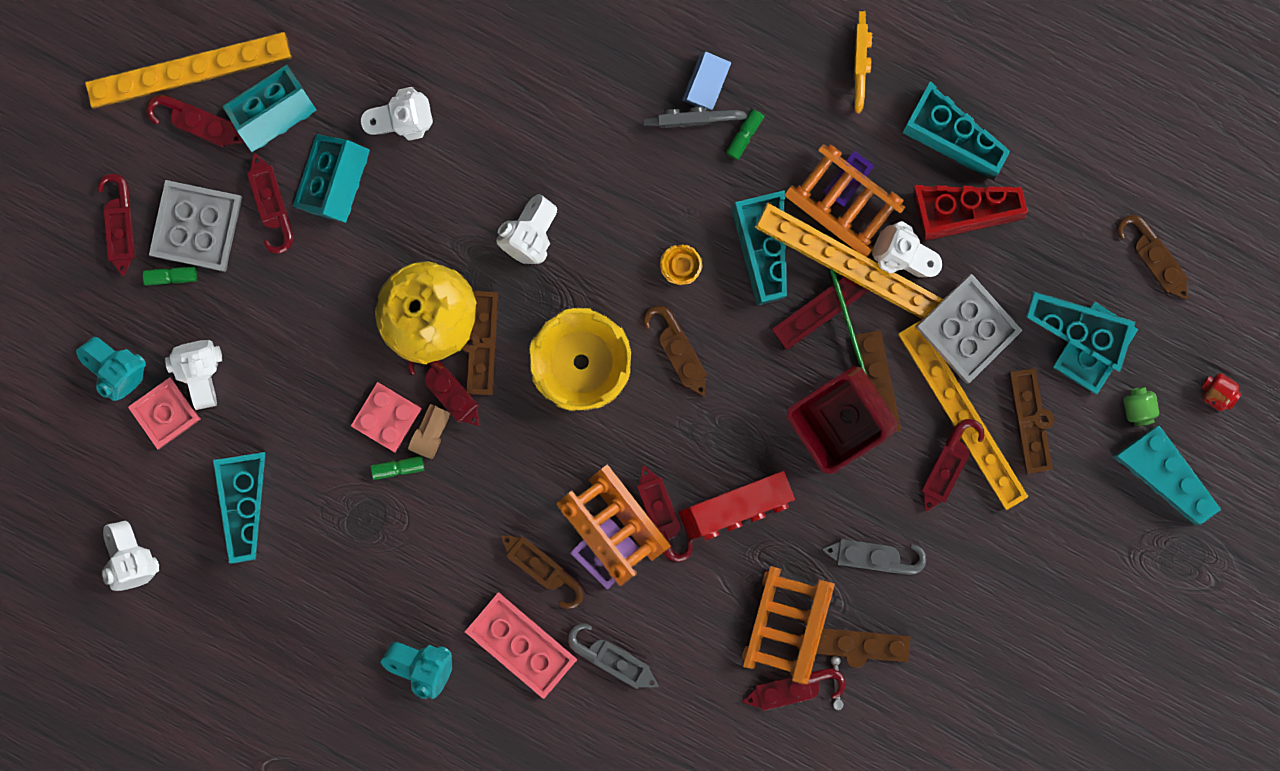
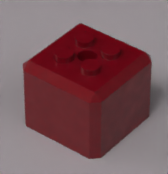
(827, 434)

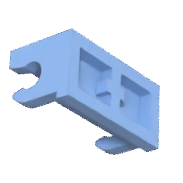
(706, 81)

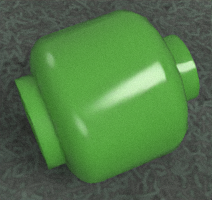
(1141, 406)

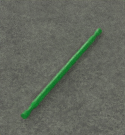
(847, 319)

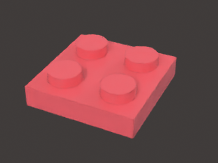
(164, 413)
(386, 417)

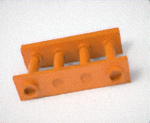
(821, 210)
(628, 512)
(813, 618)

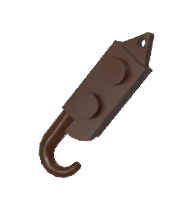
(1157, 258)
(679, 350)
(542, 568)

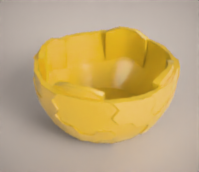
(444, 315)
(574, 334)

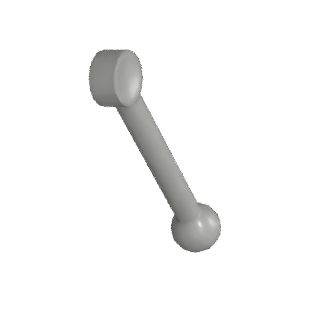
(837, 703)

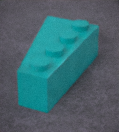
(955, 134)
(761, 252)
(1089, 329)
(1167, 473)
(240, 501)

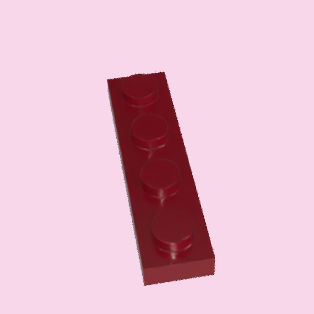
(816, 313)

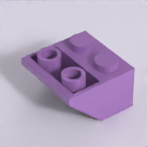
(591, 562)

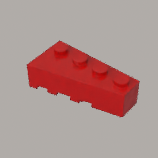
(963, 209)
(736, 506)

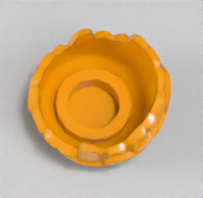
(681, 264)

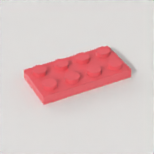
(521, 645)

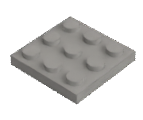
(195, 225)
(968, 328)

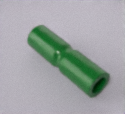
(743, 137)
(166, 276)
(393, 468)

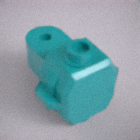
(116, 371)
(425, 668)

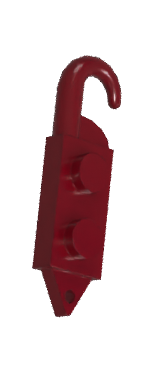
(118, 225)
(661, 511)
(788, 692)

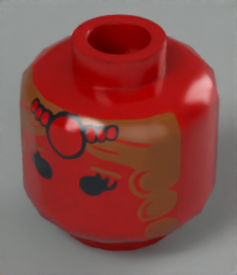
(1220, 392)

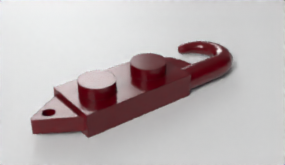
(196, 121)
(270, 202)
(450, 393)
(949, 464)

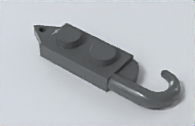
(695, 117)
(874, 557)
(613, 659)

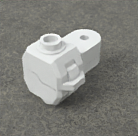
(405, 114)
(527, 237)
(901, 249)
(195, 365)
(129, 563)

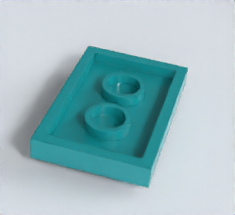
(1083, 367)

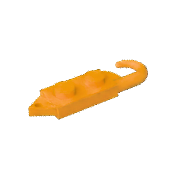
(862, 63)

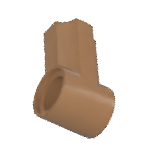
(427, 437)

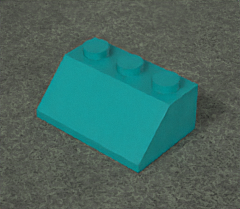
(269, 108)
(331, 177)

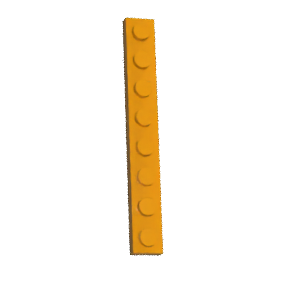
(188, 70)
(846, 261)
(958, 408)

